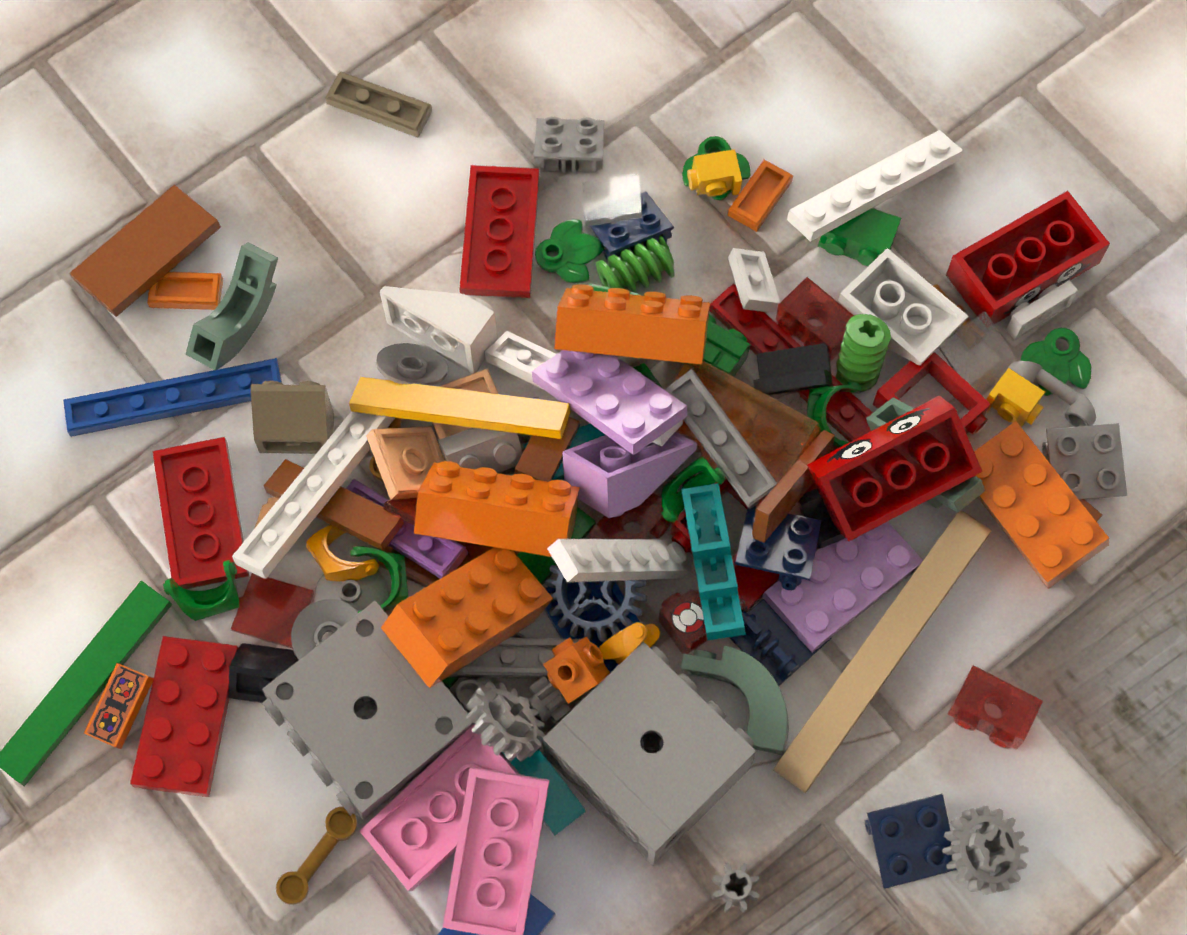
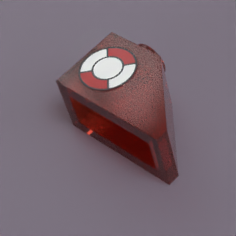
(684, 620)

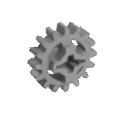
(505, 721)
(984, 850)

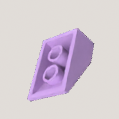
(616, 479)

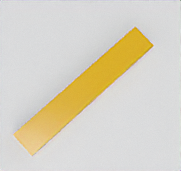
(460, 407)

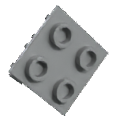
(569, 140)
(1088, 459)

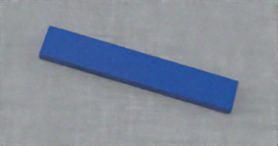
(167, 397)

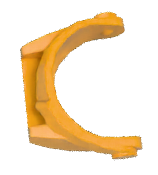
(333, 567)
(628, 639)

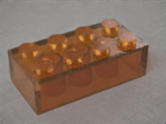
(768, 426)

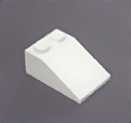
(908, 304)
(443, 322)

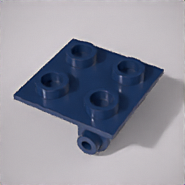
(634, 231)
(786, 552)
(772, 642)
(910, 840)

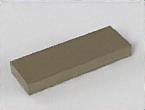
(378, 104)

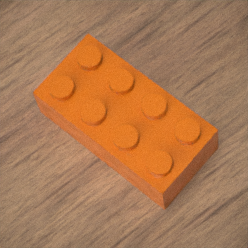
(632, 324)
(1036, 506)
(495, 508)
(466, 614)

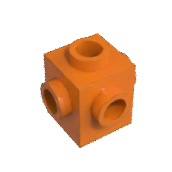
(576, 668)

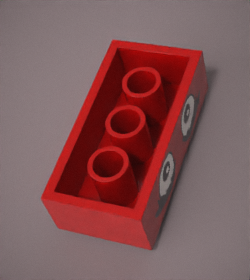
(1027, 257)
(895, 468)

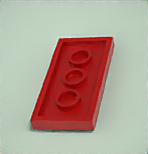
(499, 231)
(199, 511)
(184, 717)

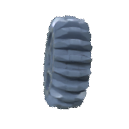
(582, 603)

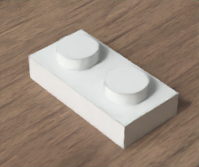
(753, 280)
(1050, 303)

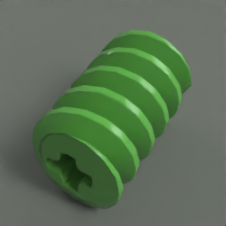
(637, 266)
(863, 351)

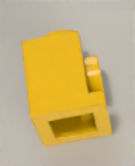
(715, 174)
(1016, 399)

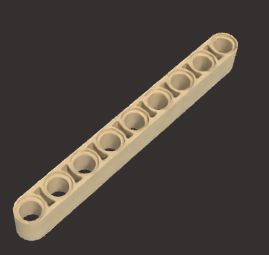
(881, 651)

